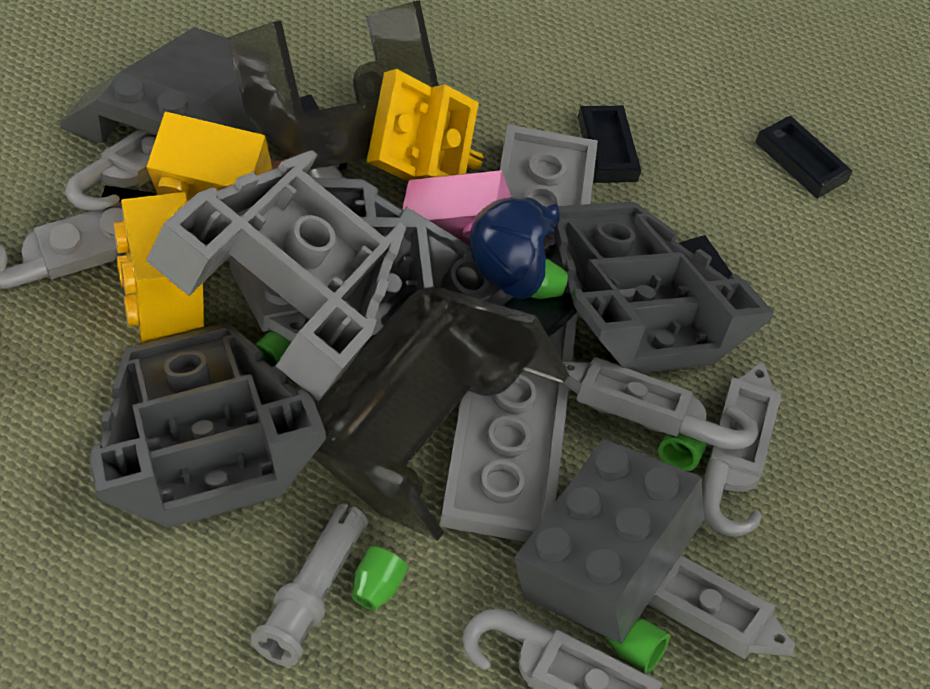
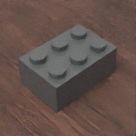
(611, 539)

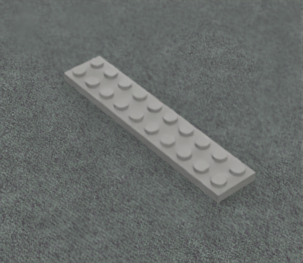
(512, 441)

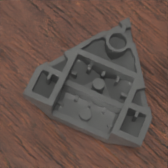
(426, 253)

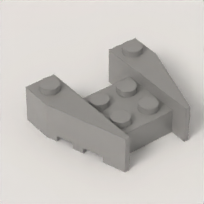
(301, 248)

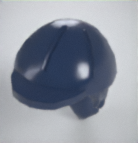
(510, 243)

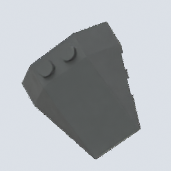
(183, 77)
(648, 293)
(201, 428)

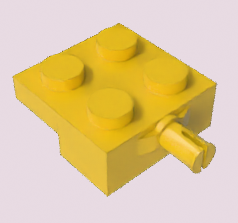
(422, 129)

